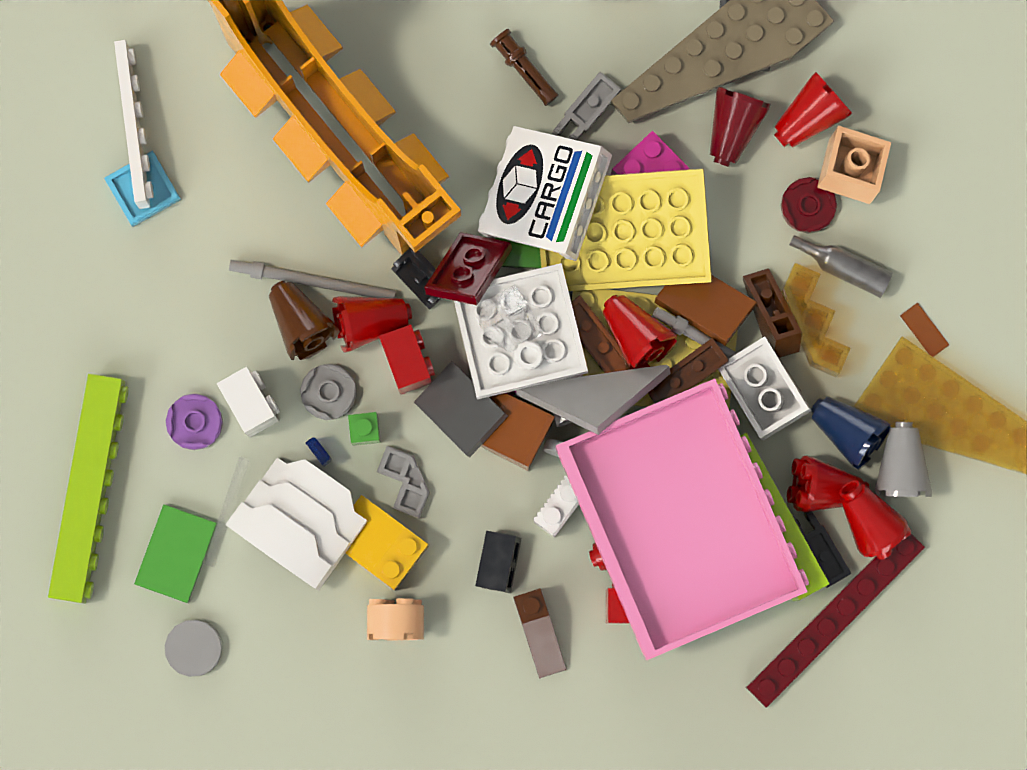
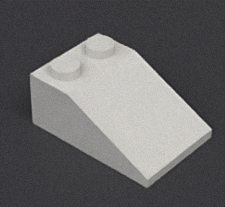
(764, 389)

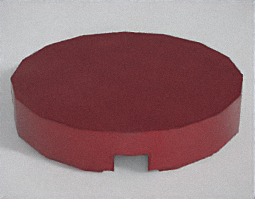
(808, 207)

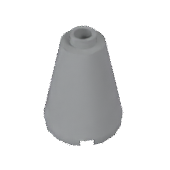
(903, 464)

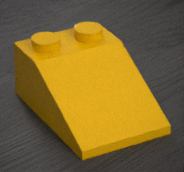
(385, 545)

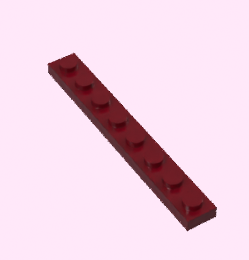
(831, 621)

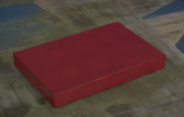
(468, 268)

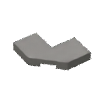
(404, 468)

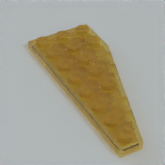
(945, 409)

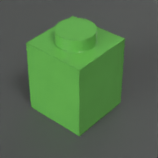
(364, 428)

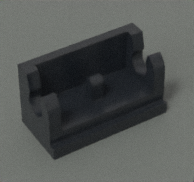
(415, 273)
(498, 562)

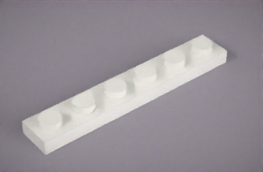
(134, 134)

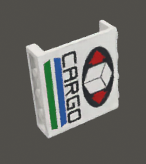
(545, 191)

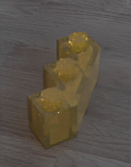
(813, 321)

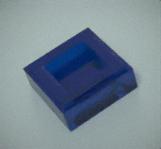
(318, 451)

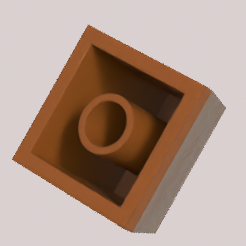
(520, 433)

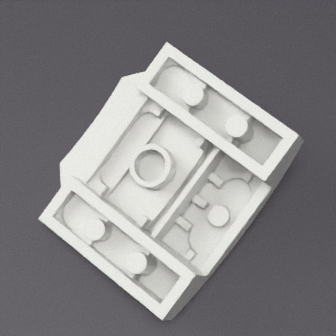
(299, 519)

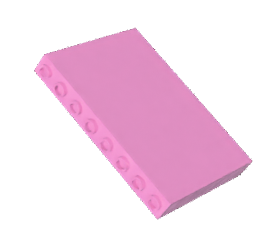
(682, 519)

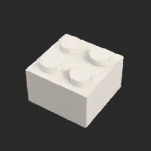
(248, 401)

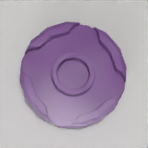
(194, 422)

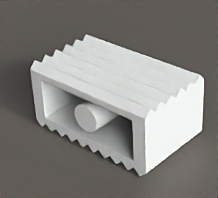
(557, 509)

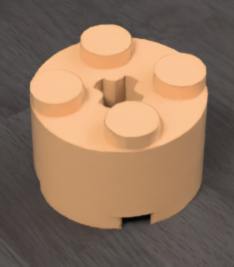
(395, 621)

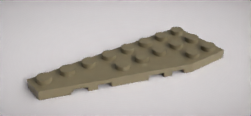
(724, 48)

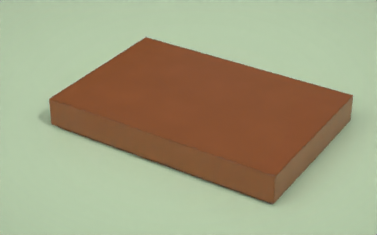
(708, 307)

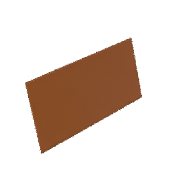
(924, 330)

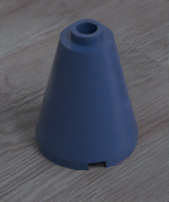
(850, 429)

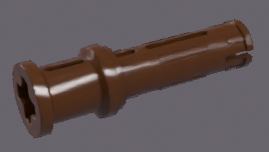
(516, 57)

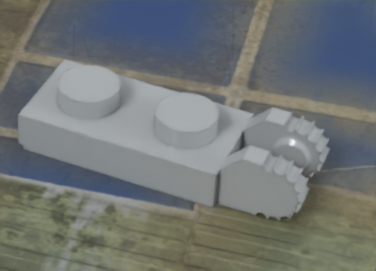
(588, 106)

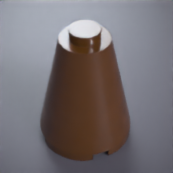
(300, 321)

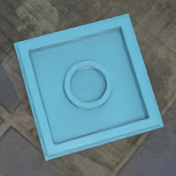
(121, 187)

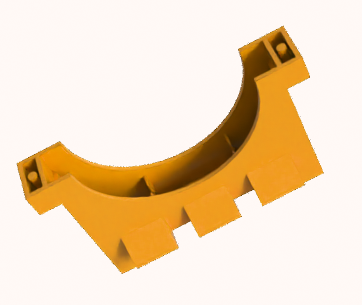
(355, 106)

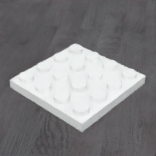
(493, 367)

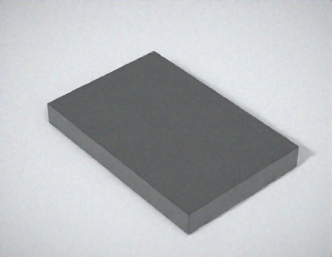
(456, 410)

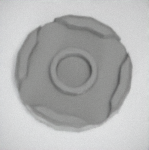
(328, 392)
(193, 648)

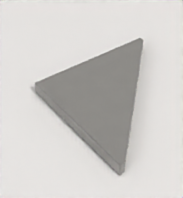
(595, 399)

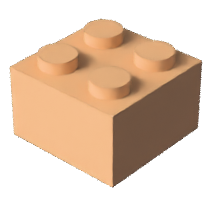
(854, 164)

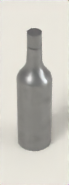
(846, 266)

